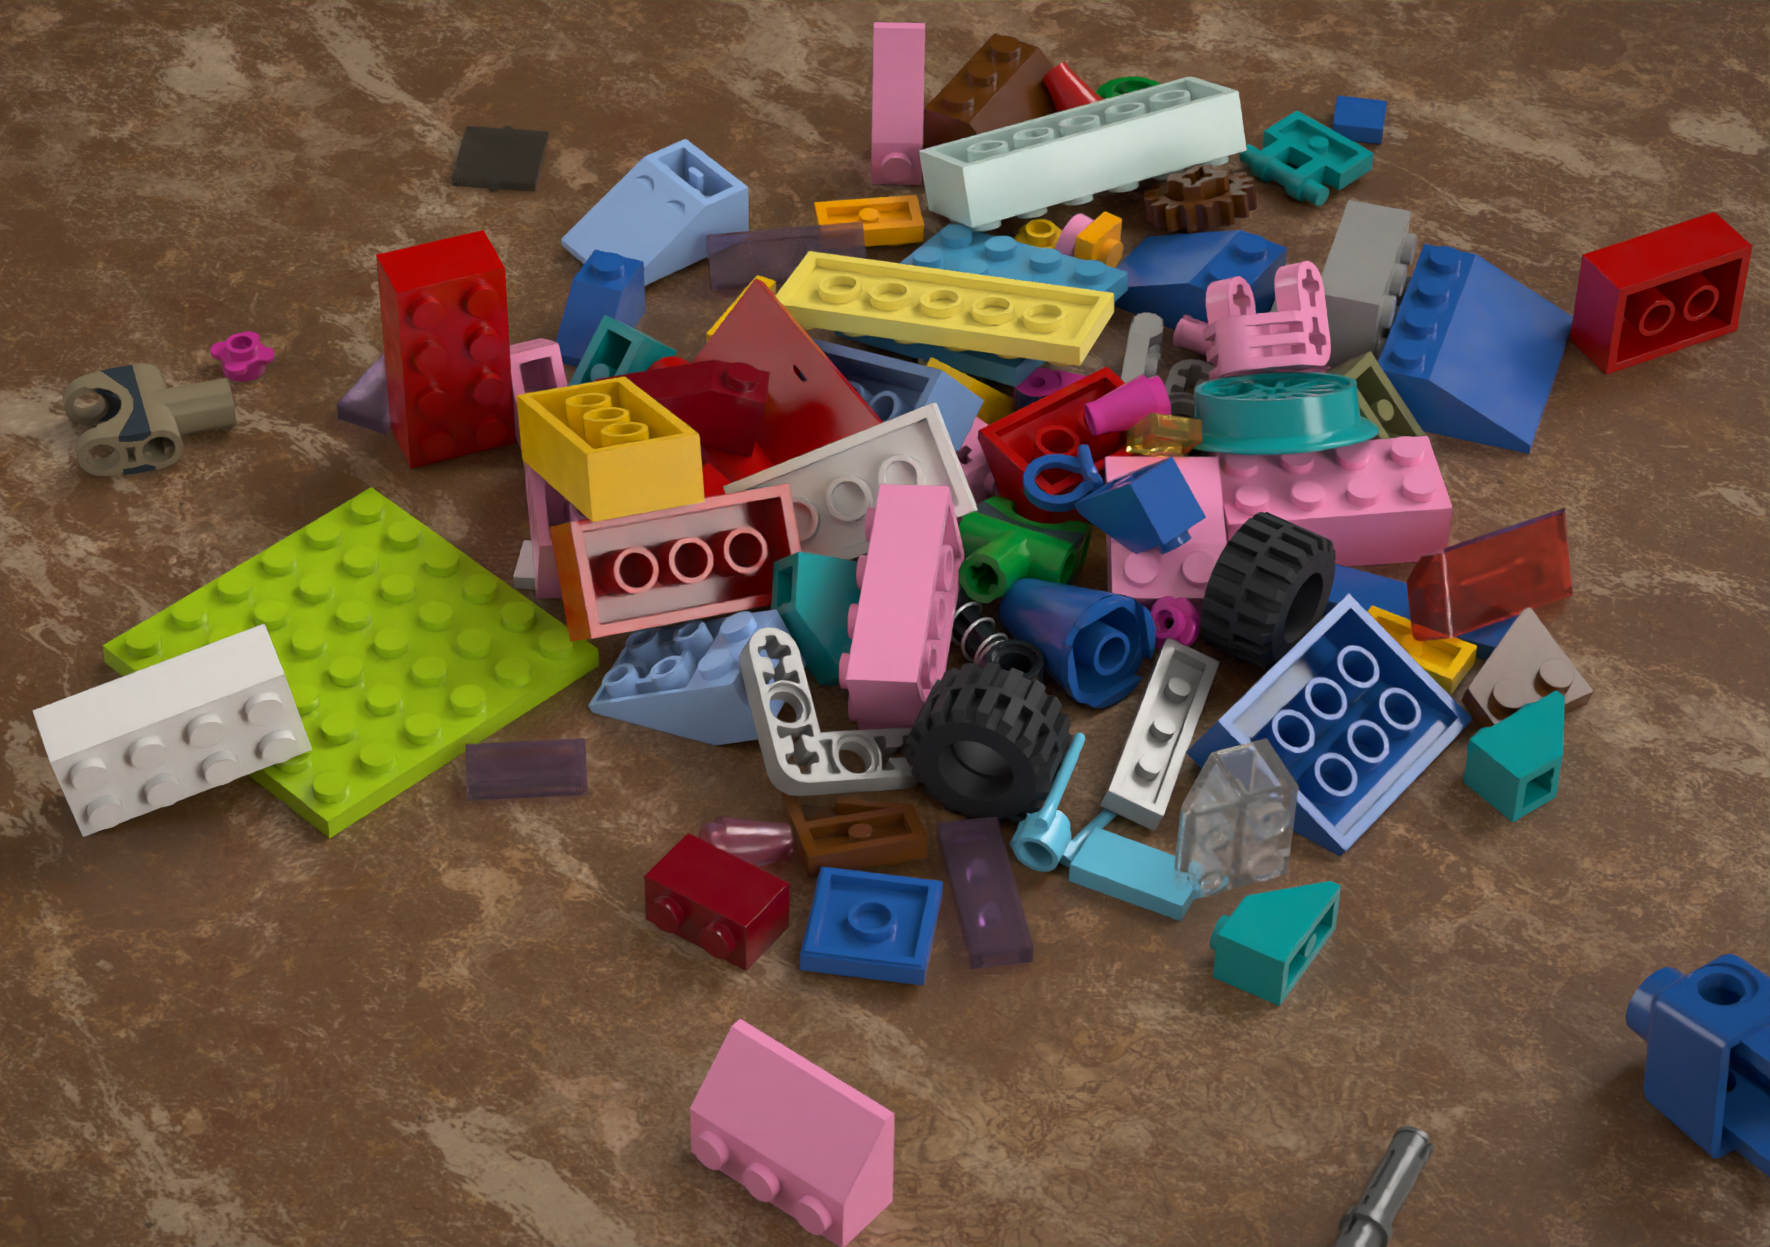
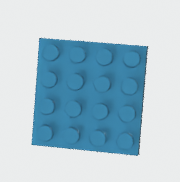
(998, 256)

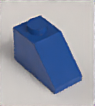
(602, 287)
(1145, 508)

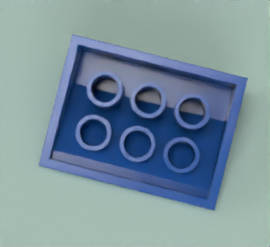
(1474, 350)
(1346, 721)

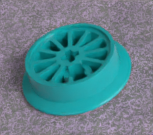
(1280, 413)

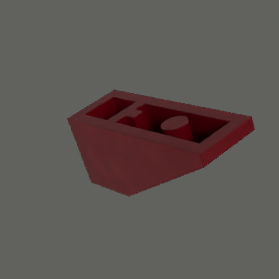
(712, 398)

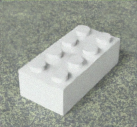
(172, 730)

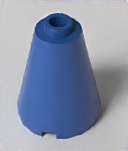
(1086, 636)

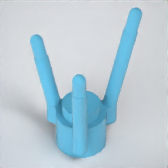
(1046, 835)

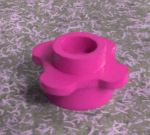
(242, 356)

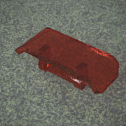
(1490, 578)

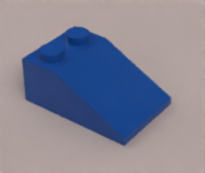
(1173, 272)

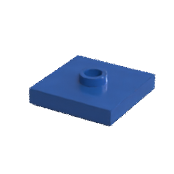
(871, 926)

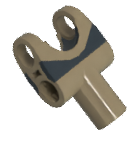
(143, 417)

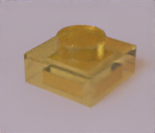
(1164, 435)

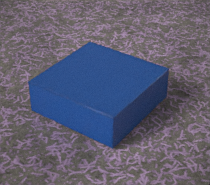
(1360, 119)

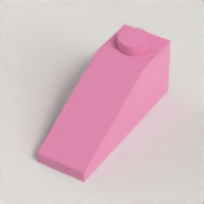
(897, 103)

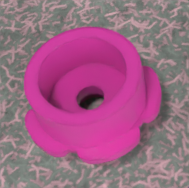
(1185, 617)

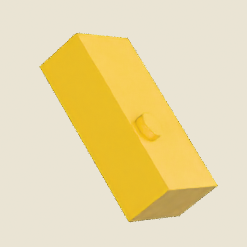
(610, 448)

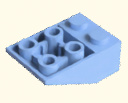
(663, 212)
(688, 679)

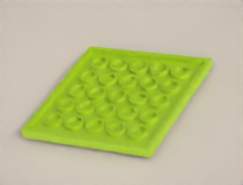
(386, 648)

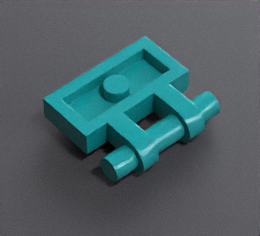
(1317, 153)

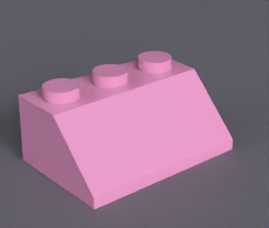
(794, 1135)

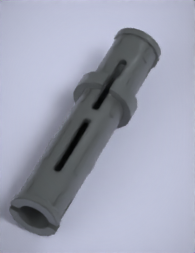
(1372, 1217)

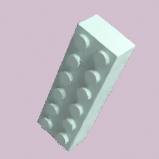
(1082, 152)

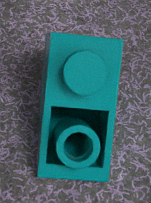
(814, 604)
(1519, 758)

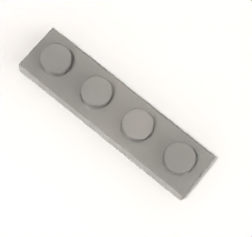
(1160, 734)

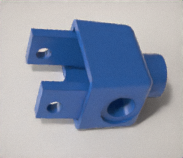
(1701, 1037)

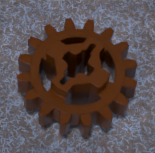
(1200, 199)

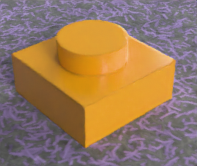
(1101, 240)

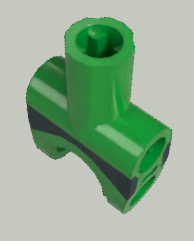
(1007, 548)

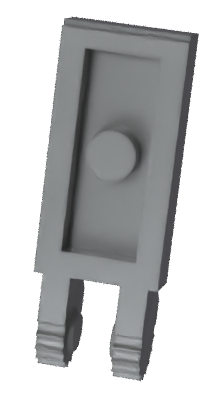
(1142, 347)

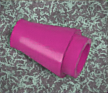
(1127, 405)

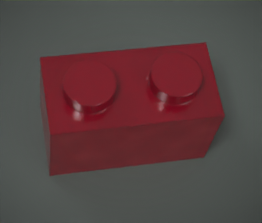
(717, 901)

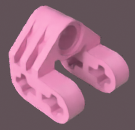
(1263, 342)

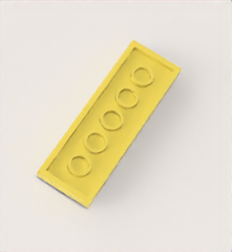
(946, 308)

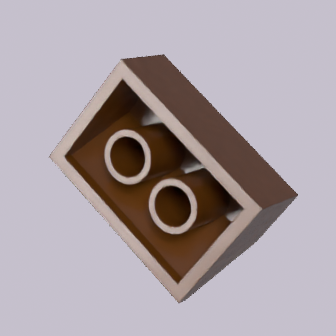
(990, 92)

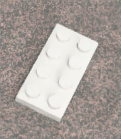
(843, 479)

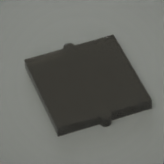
(500, 158)

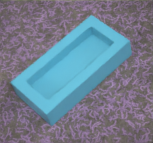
(1130, 873)

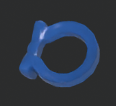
(1061, 503)

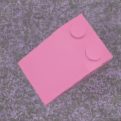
(1185, 569)

